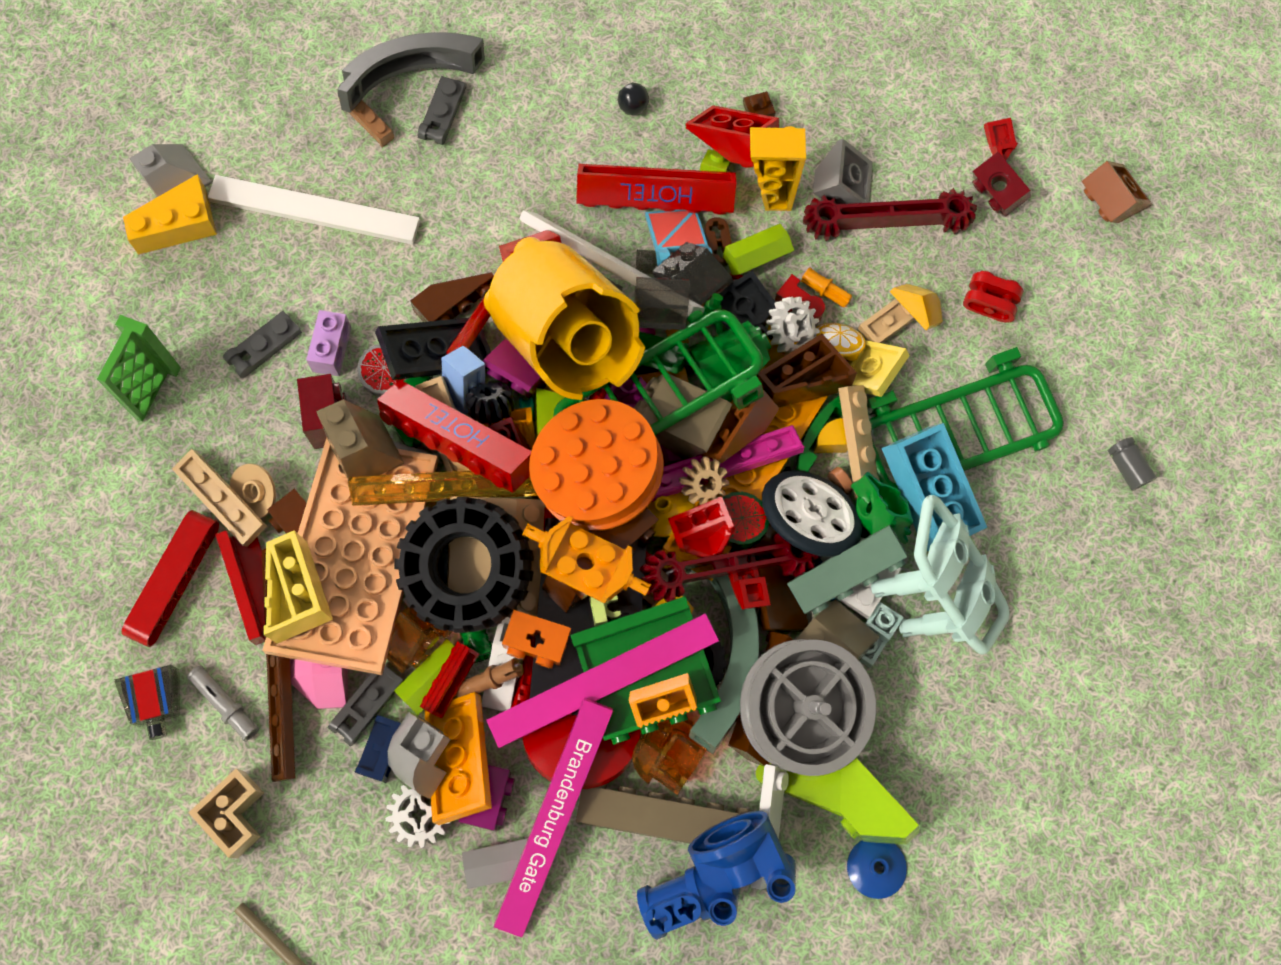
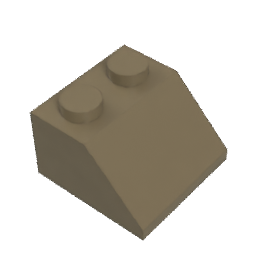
(842, 628)

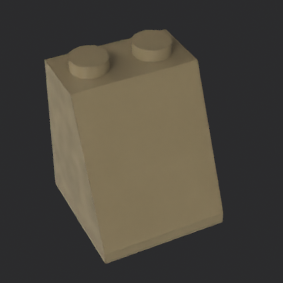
(694, 433)
(359, 440)

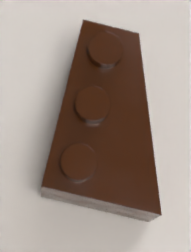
(807, 373)

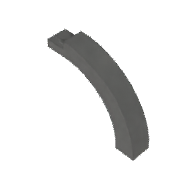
(408, 54)

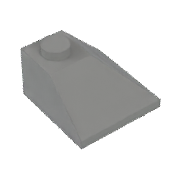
(167, 167)
(844, 175)

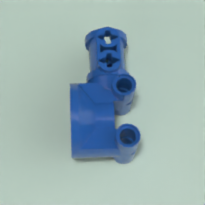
(724, 861)

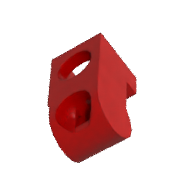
(791, 289)

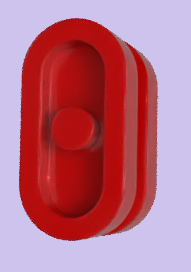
(993, 296)

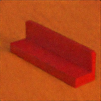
(246, 579)

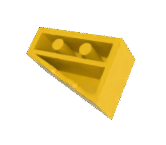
(171, 218)

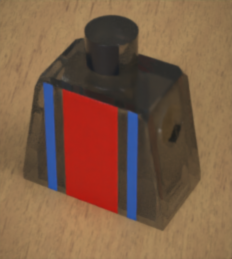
(151, 698)

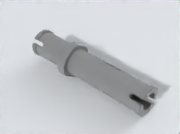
(230, 711)

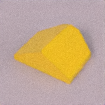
(920, 303)

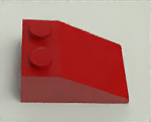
(729, 131)

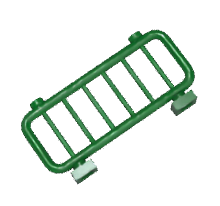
(1000, 362)
(743, 386)

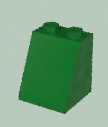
(712, 365)

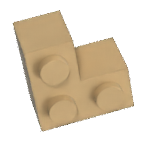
(222, 813)

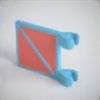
(672, 230)

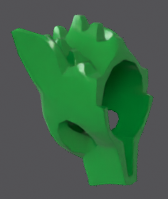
(879, 513)

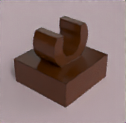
(759, 104)

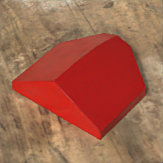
(703, 529)

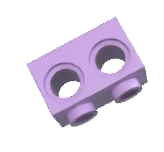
(328, 343)

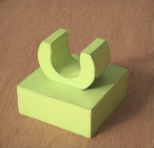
(600, 611)

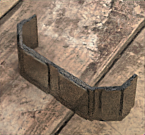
(660, 300)

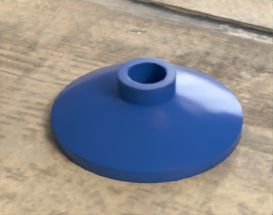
(864, 877)

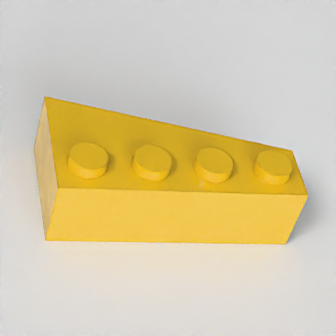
(779, 163)

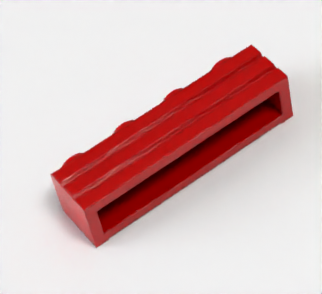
(449, 680)

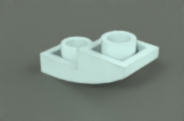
(884, 623)

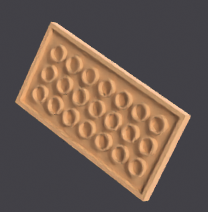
(355, 565)

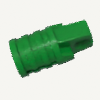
(478, 642)

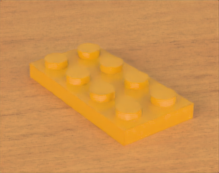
(466, 783)

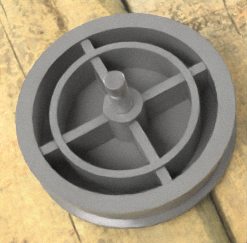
(808, 707)

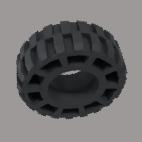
(421, 558)

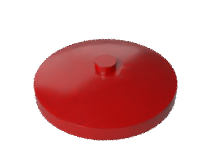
(547, 744)

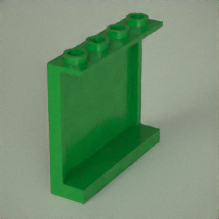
(623, 634)

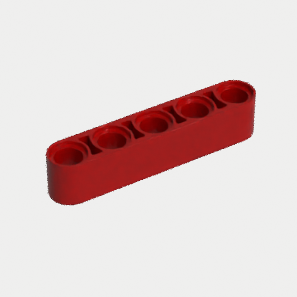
(170, 578)

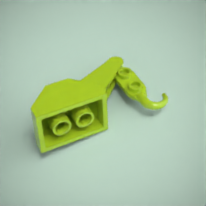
(859, 799)

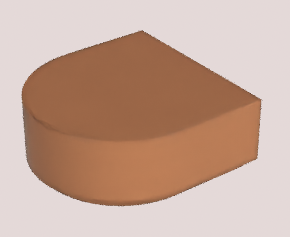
(841, 479)

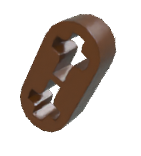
(723, 240)

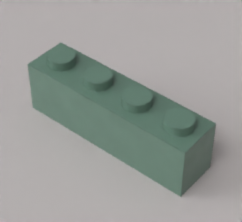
(847, 570)

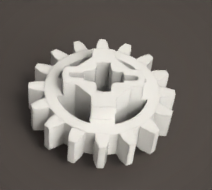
(792, 326)
(406, 817)

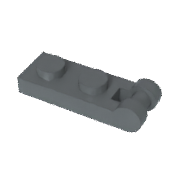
(442, 110)
(262, 344)
(365, 705)

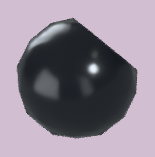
(633, 99)

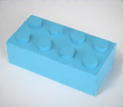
(929, 466)

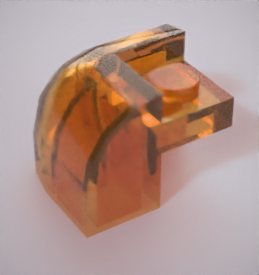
(668, 755)

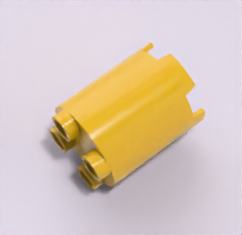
(565, 318)

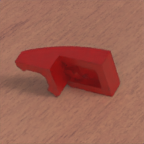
(1001, 136)

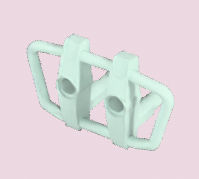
(938, 574)

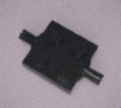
(748, 302)

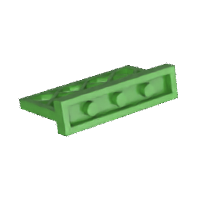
(150, 353)

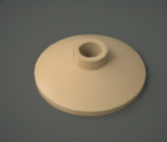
(254, 487)

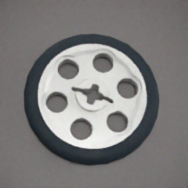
(811, 513)

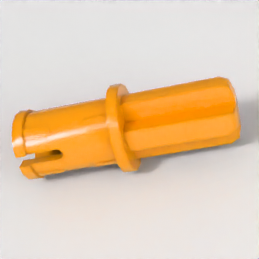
(826, 287)

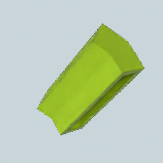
(758, 249)
(420, 680)

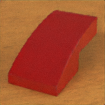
(750, 588)

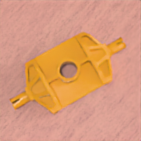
(610, 563)

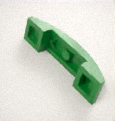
(807, 458)

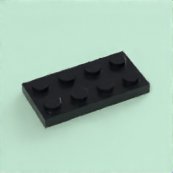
(417, 348)

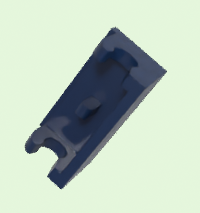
(375, 755)

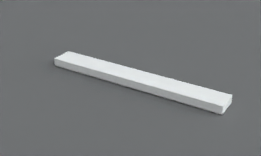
(314, 209)
(592, 252)

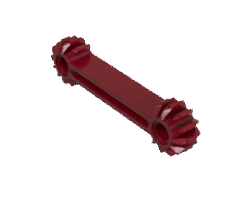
(890, 214)
(723, 565)

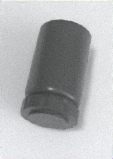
(1131, 463)

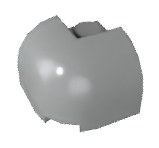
(414, 754)

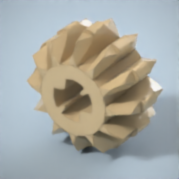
(705, 470)

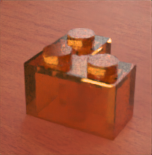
(411, 640)

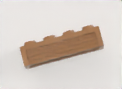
(372, 123)

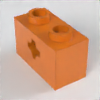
(525, 626)

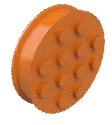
(597, 464)

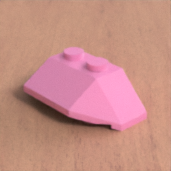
(320, 684)

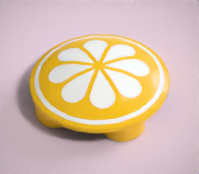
(844, 338)

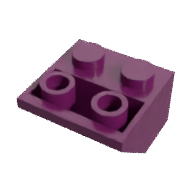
(508, 364)

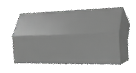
(492, 863)

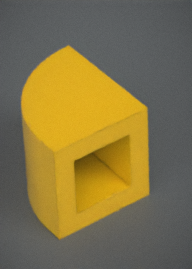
(832, 438)

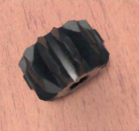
(490, 402)

